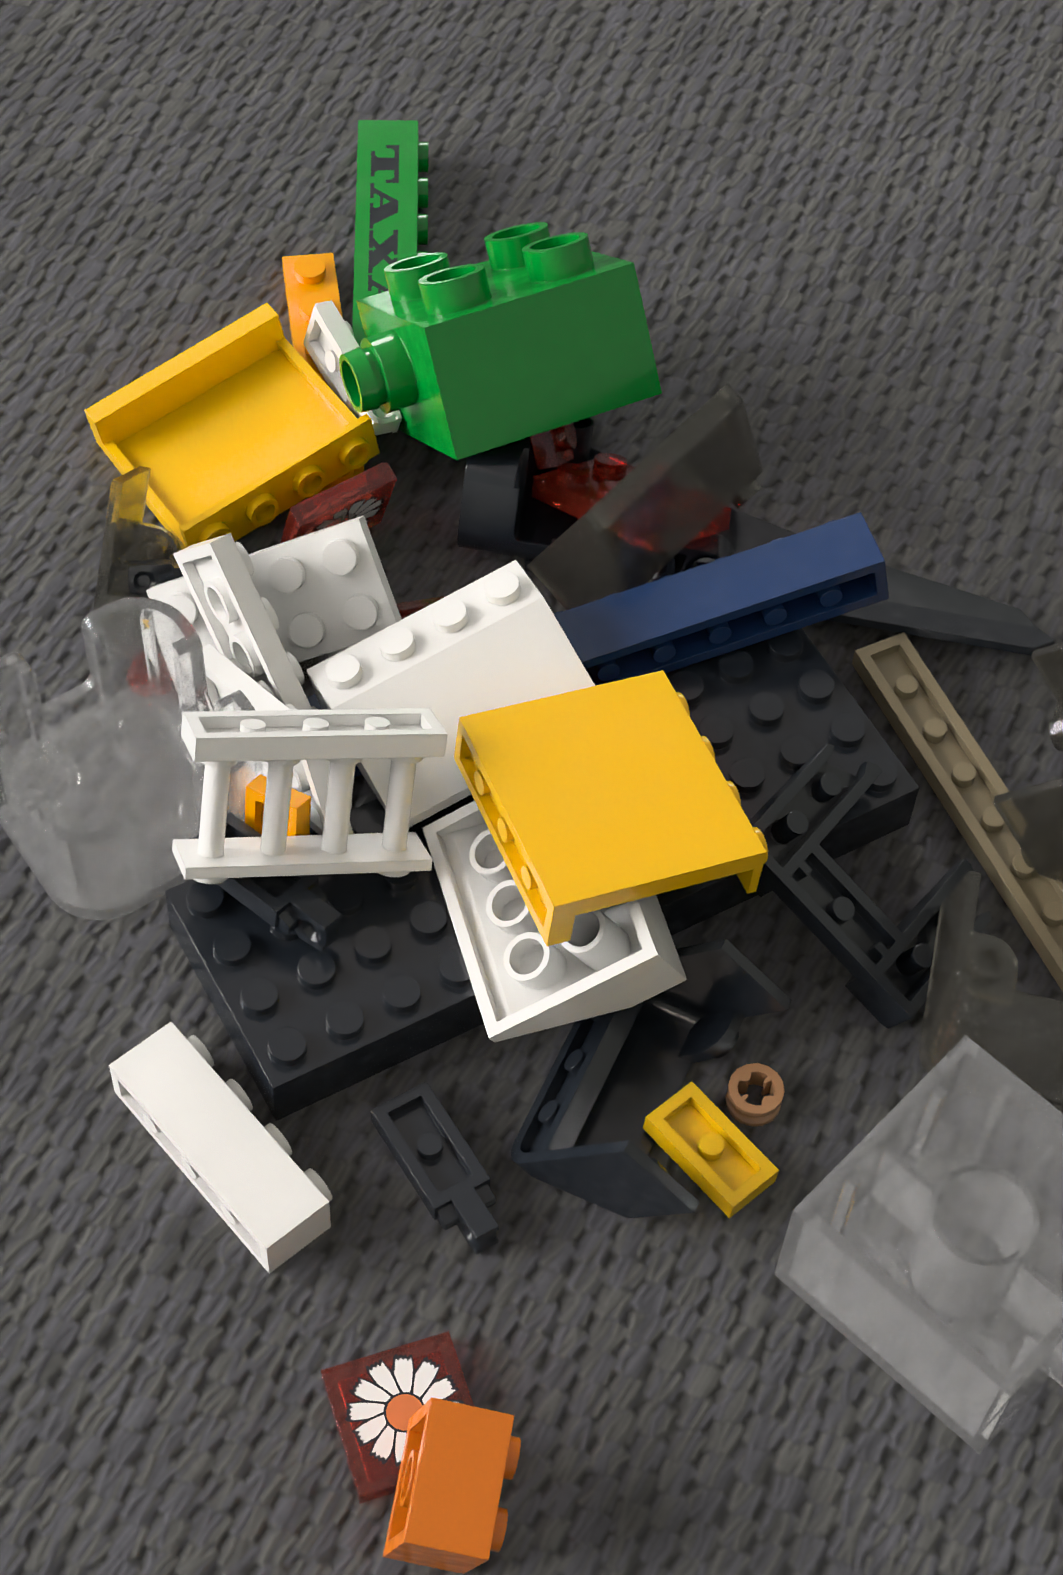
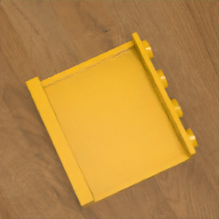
(231, 431)
(605, 799)

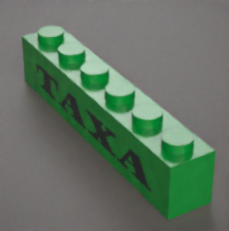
(387, 204)

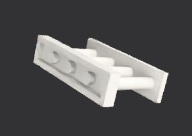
(282, 741)

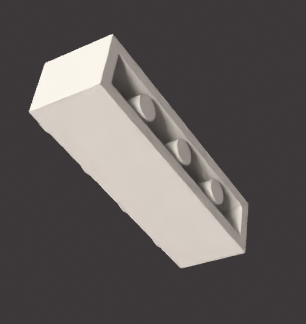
(222, 1145)

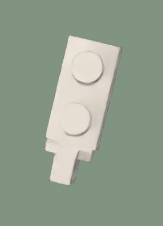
(325, 341)

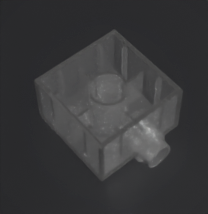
(946, 1244)

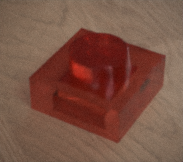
(554, 446)

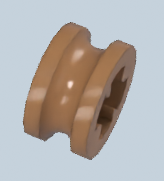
(770, 1106)

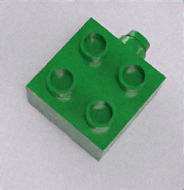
(502, 342)

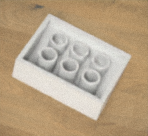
(459, 658)
(518, 981)

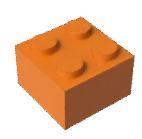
(452, 1486)

